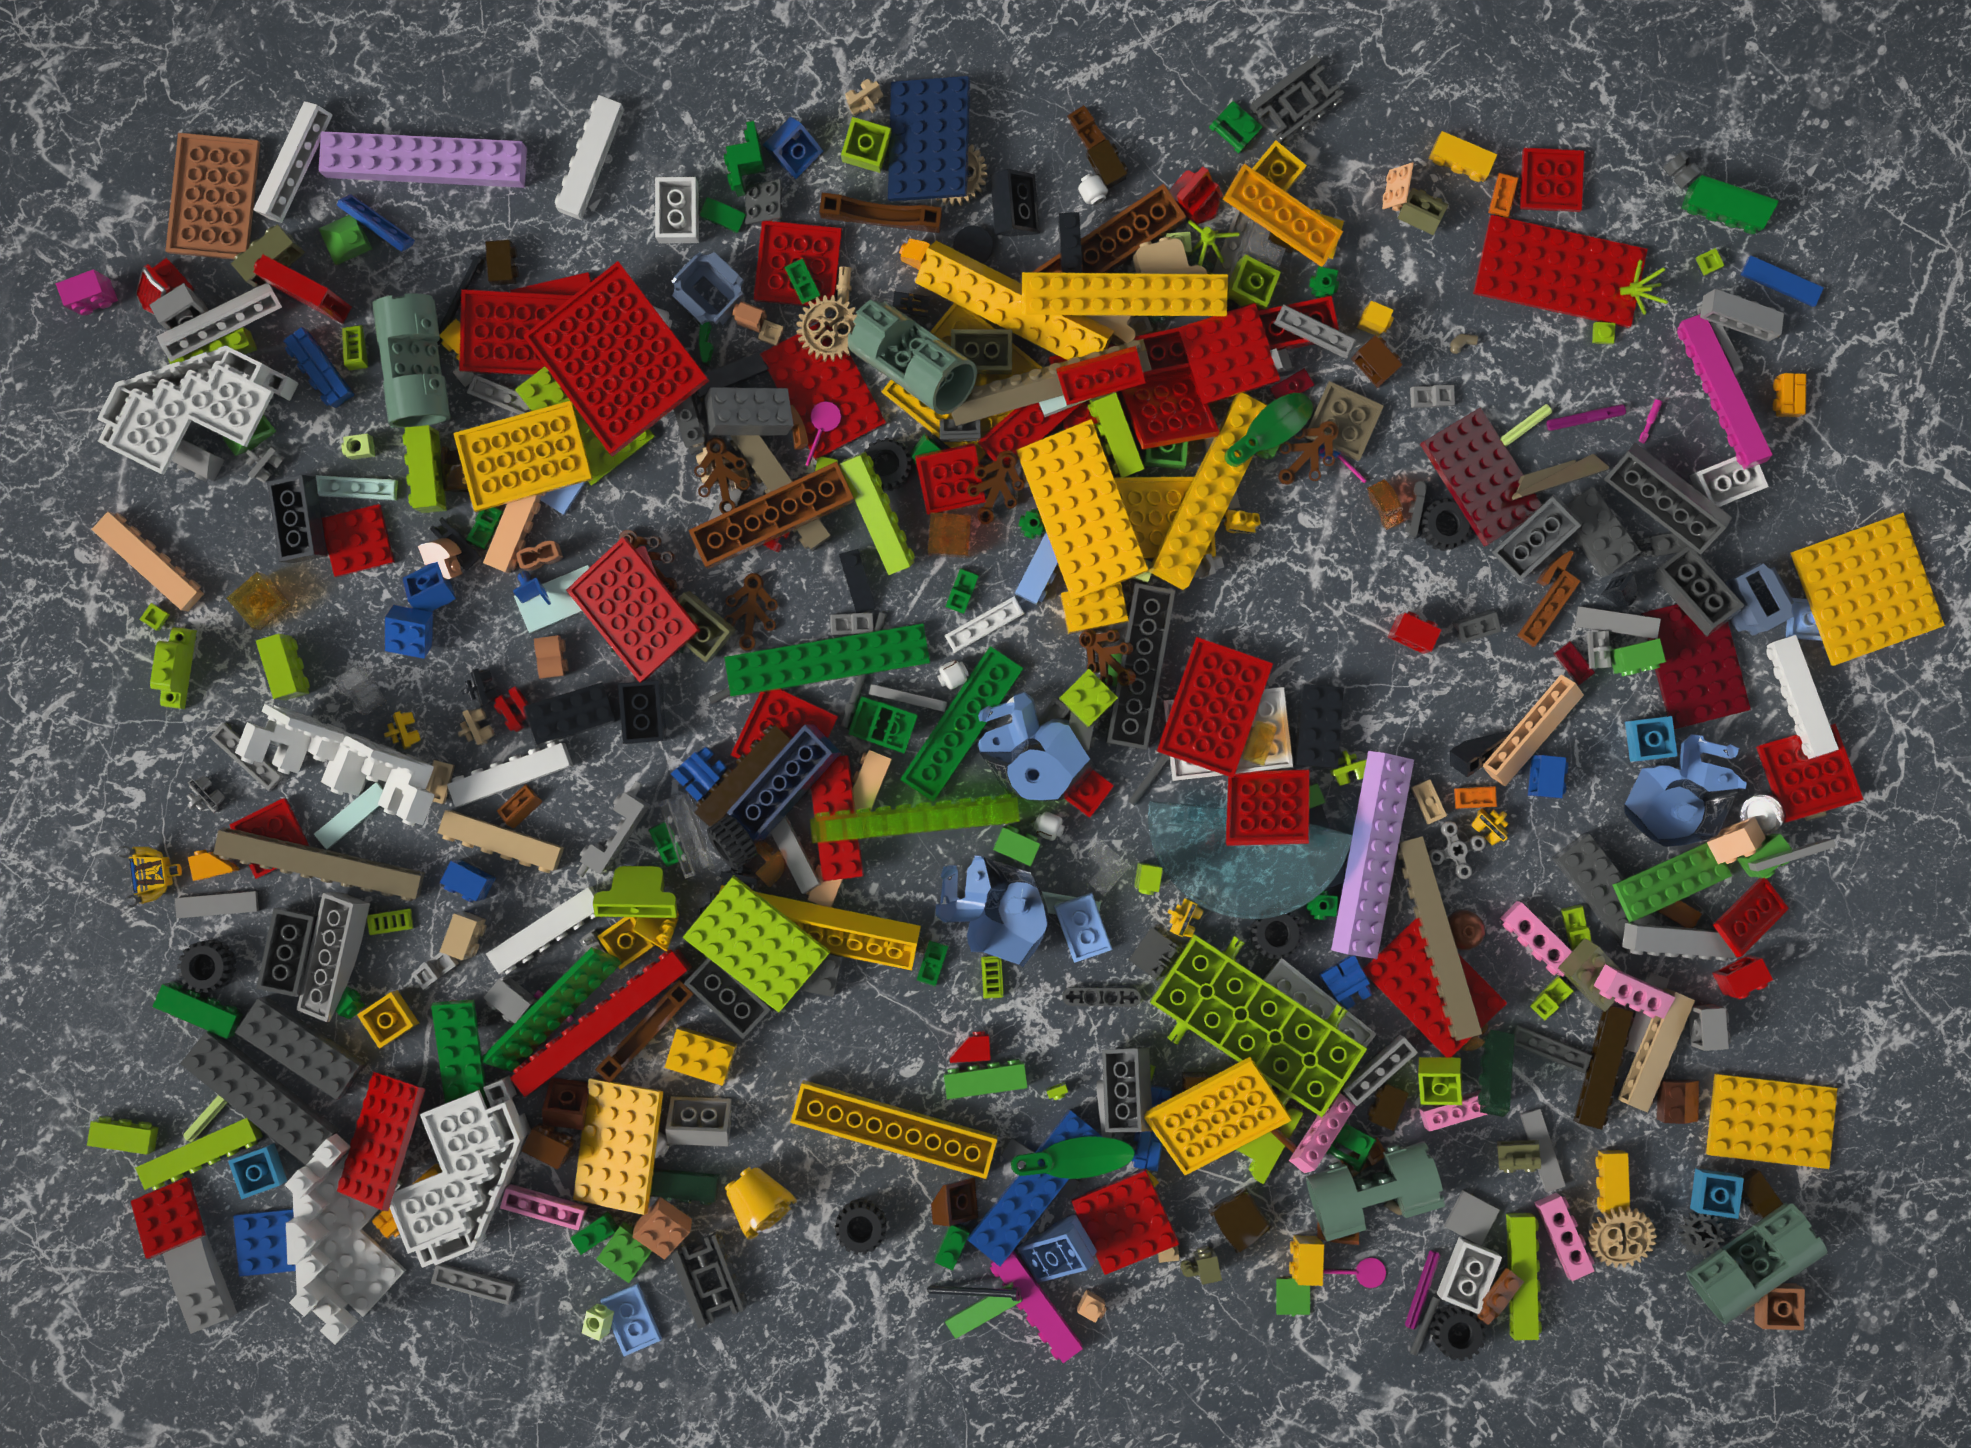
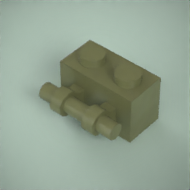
(1423, 211)
(1519, 1155)
(1205, 1266)

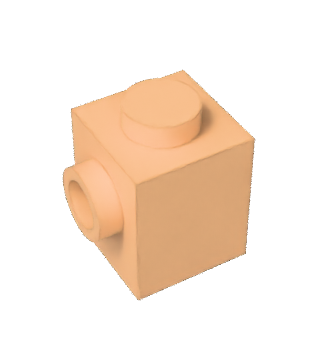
(1091, 1306)

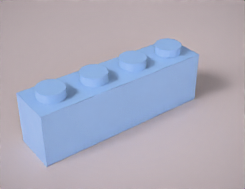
(1038, 573)

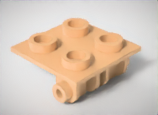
(1397, 187)

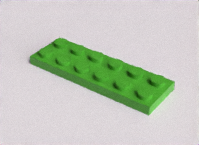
(1669, 882)

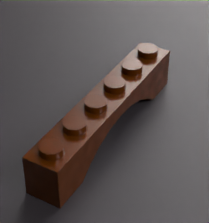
(904, 217)
(645, 1031)

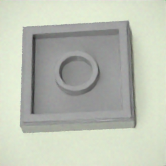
(1471, 1217)

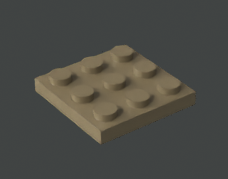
(1352, 415)

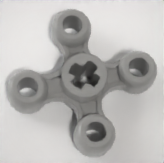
(1465, 847)

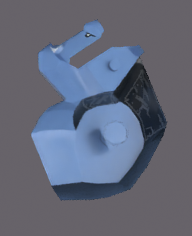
(1031, 758)
(1684, 802)
(998, 915)

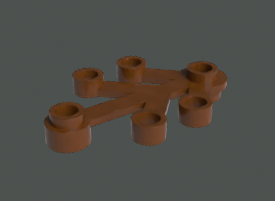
(1310, 450)
(720, 472)
(996, 483)
(637, 540)
(751, 608)
(1090, 640)

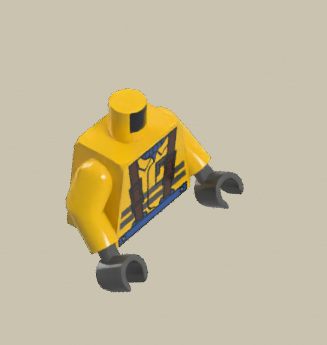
(149, 873)

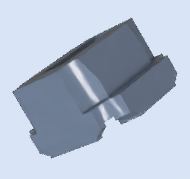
(719, 275)
(1752, 616)

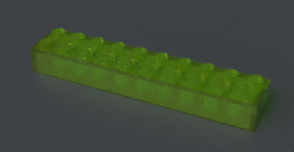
(914, 820)

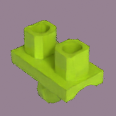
(1341, 773)

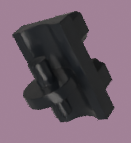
(911, 303)
(478, 679)
(749, 881)

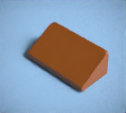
(519, 806)

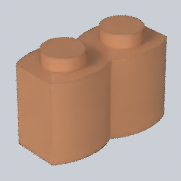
(749, 316)
(544, 553)
(550, 657)

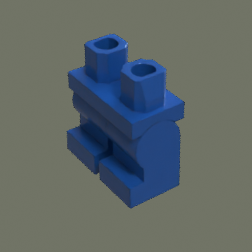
(699, 769)
(1348, 983)

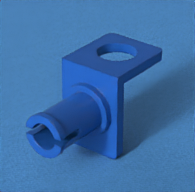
(530, 588)

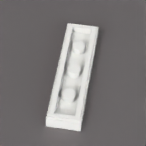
(984, 624)

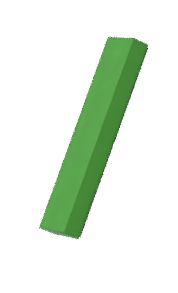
(979, 1313)

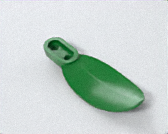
(1272, 427)
(1076, 1158)

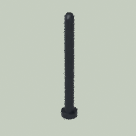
(476, 261)
(1014, 1293)

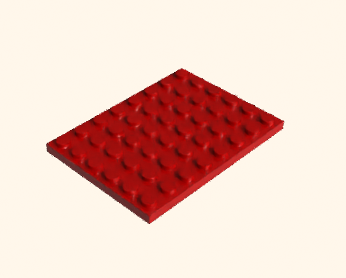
(615, 358)

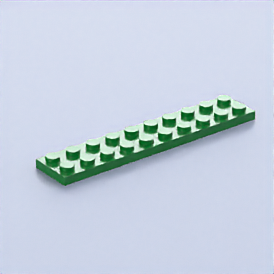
(827, 660)

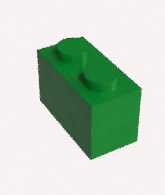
(594, 1233)
(951, 1246)

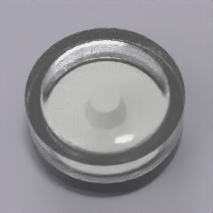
(1767, 811)

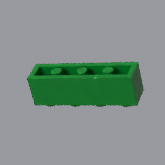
(198, 1010)

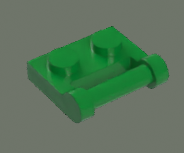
(1240, 123)
(1356, 1141)

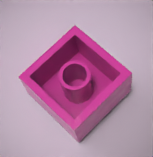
(87, 292)

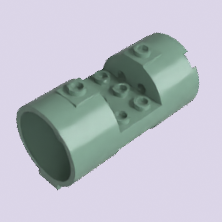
(912, 357)
(410, 360)
(1409, 1179)
(1756, 1262)

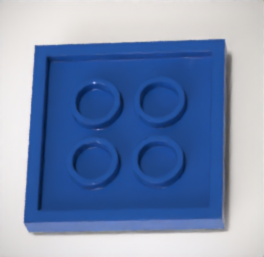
(262, 1242)

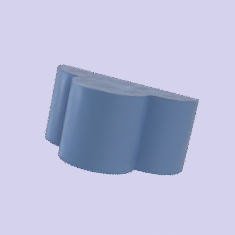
(1059, 1250)

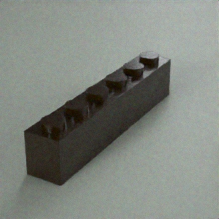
(741, 778)
(1603, 1067)

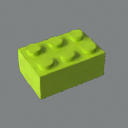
(283, 666)

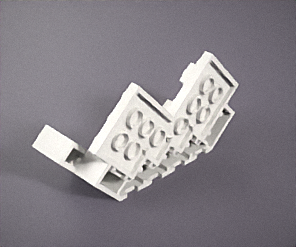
(213, 389)
(350, 760)
(477, 1161)
(331, 1251)

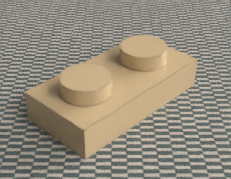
(439, 779)
(1428, 801)

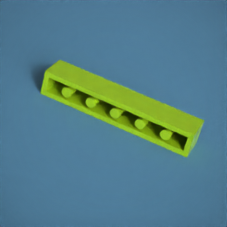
(877, 513)
(198, 1152)
(1524, 1263)

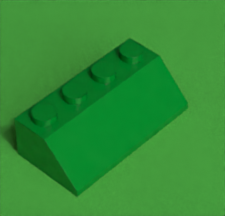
(1728, 204)

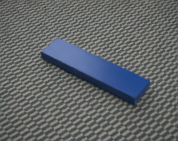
(375, 222)
(1782, 281)

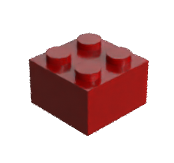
(1414, 632)
(1743, 977)

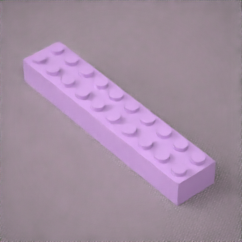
(422, 159)
(1372, 855)

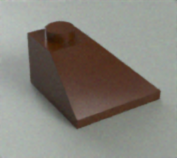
(955, 1203)

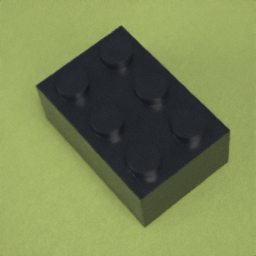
(642, 712)

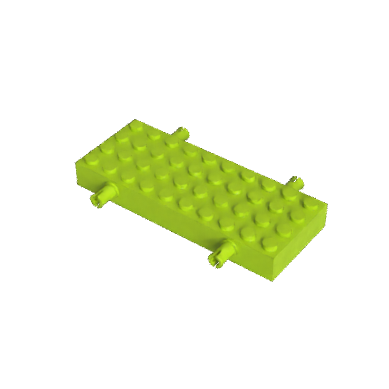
(1256, 1020)

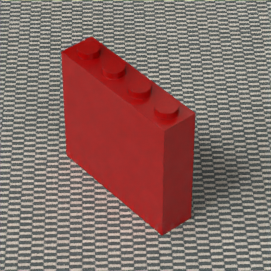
(302, 288)

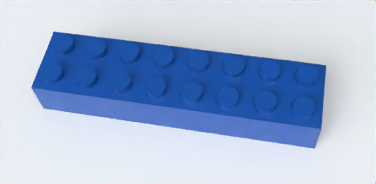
(1024, 1199)

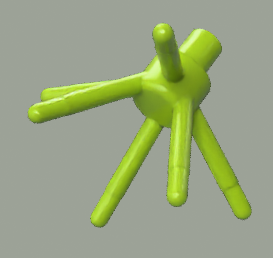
(1208, 238)
(1637, 288)

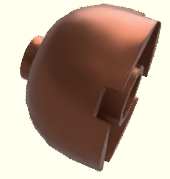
(1466, 929)

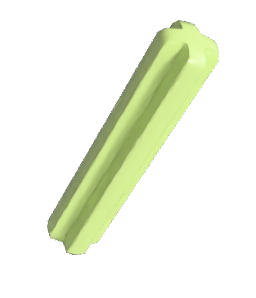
(1526, 425)
(204, 1119)

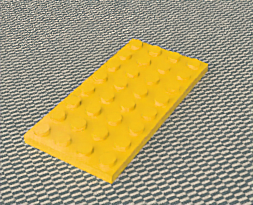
(1082, 510)

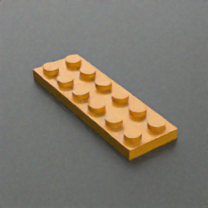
(1282, 215)

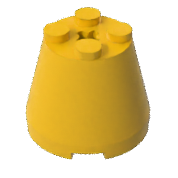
(758, 1201)

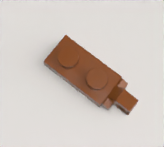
(1499, 1296)

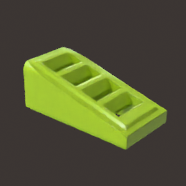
(356, 360)
(372, 925)
(992, 994)

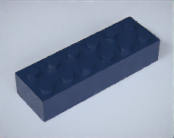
(784, 782)

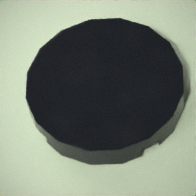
(974, 243)

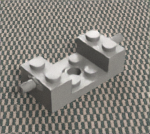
(601, 858)

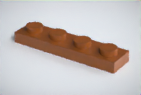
(1548, 608)

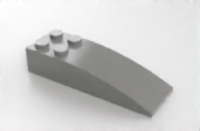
(332, 953)
(199, 1284)

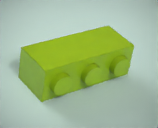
(1148, 878)
(122, 1135)

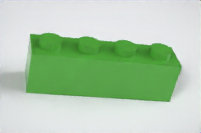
(985, 1080)

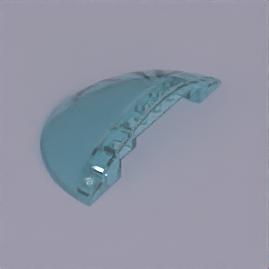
(1241, 878)

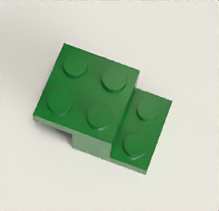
(744, 159)
(883, 724)

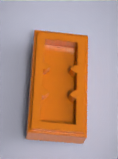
(1503, 195)
(1475, 797)

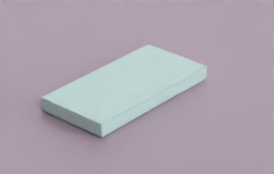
(539, 614)

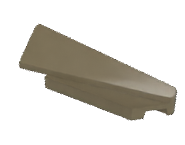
(1559, 475)

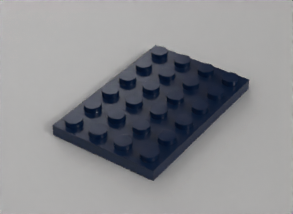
(929, 138)

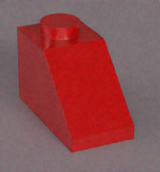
(973, 1048)

